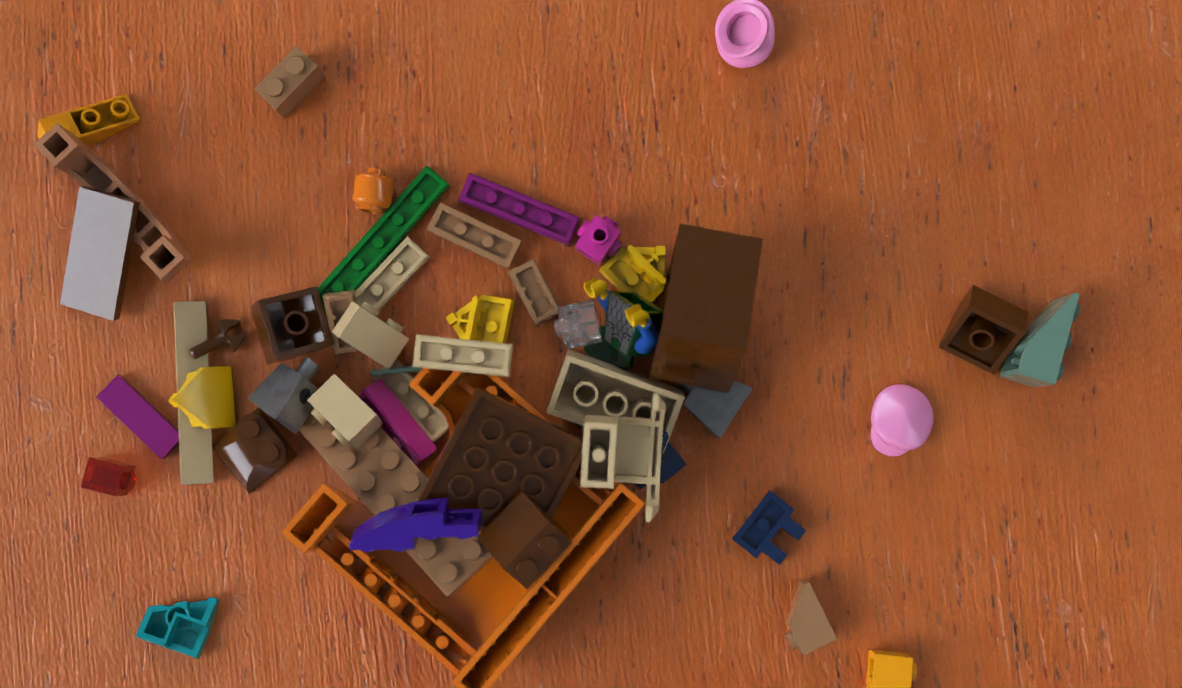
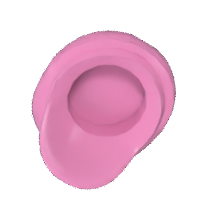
(745, 33)
(900, 420)

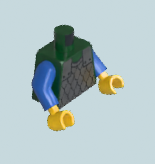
(630, 322)

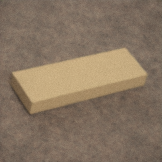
(392, 275)
(462, 355)
(426, 415)

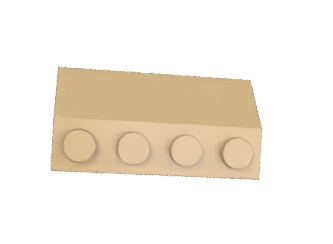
(604, 389)

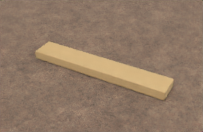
(194, 442)

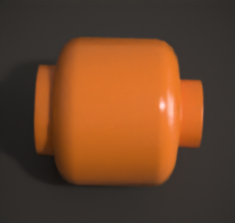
(373, 191)

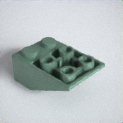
(1040, 351)

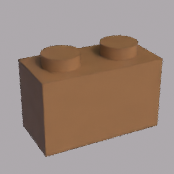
(290, 82)

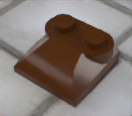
(254, 450)

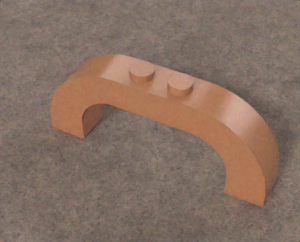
(161, 247)

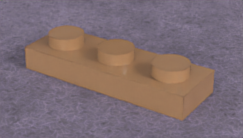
(474, 235)

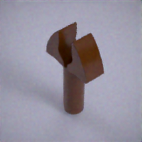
(220, 339)

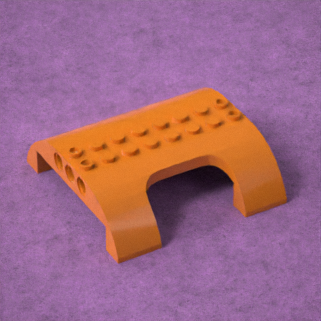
(492, 613)

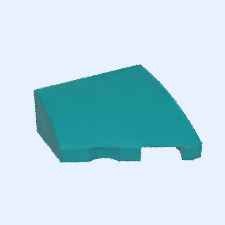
(179, 626)

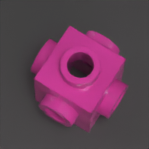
(598, 250)

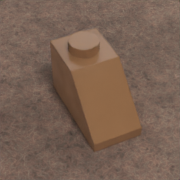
(807, 621)

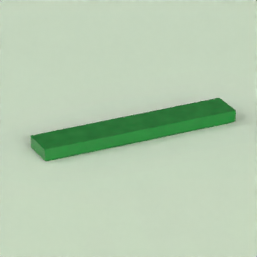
(386, 233)

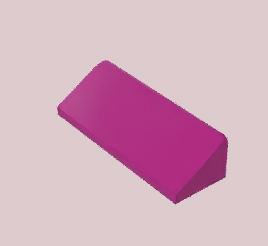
(398, 422)

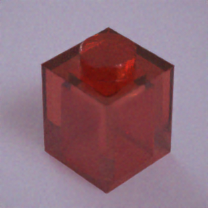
(109, 476)

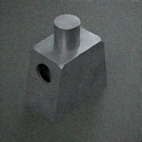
(286, 394)
(715, 408)

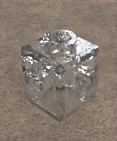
(578, 324)

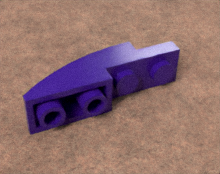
(406, 523)

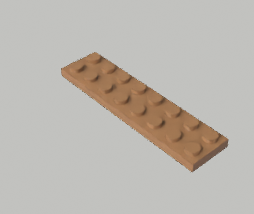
(387, 479)

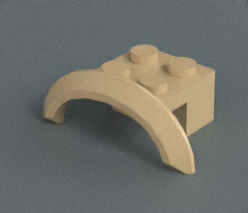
(625, 452)

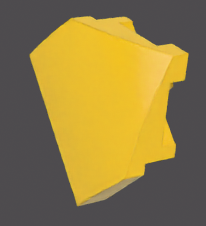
(637, 271)
(483, 319)
(207, 398)

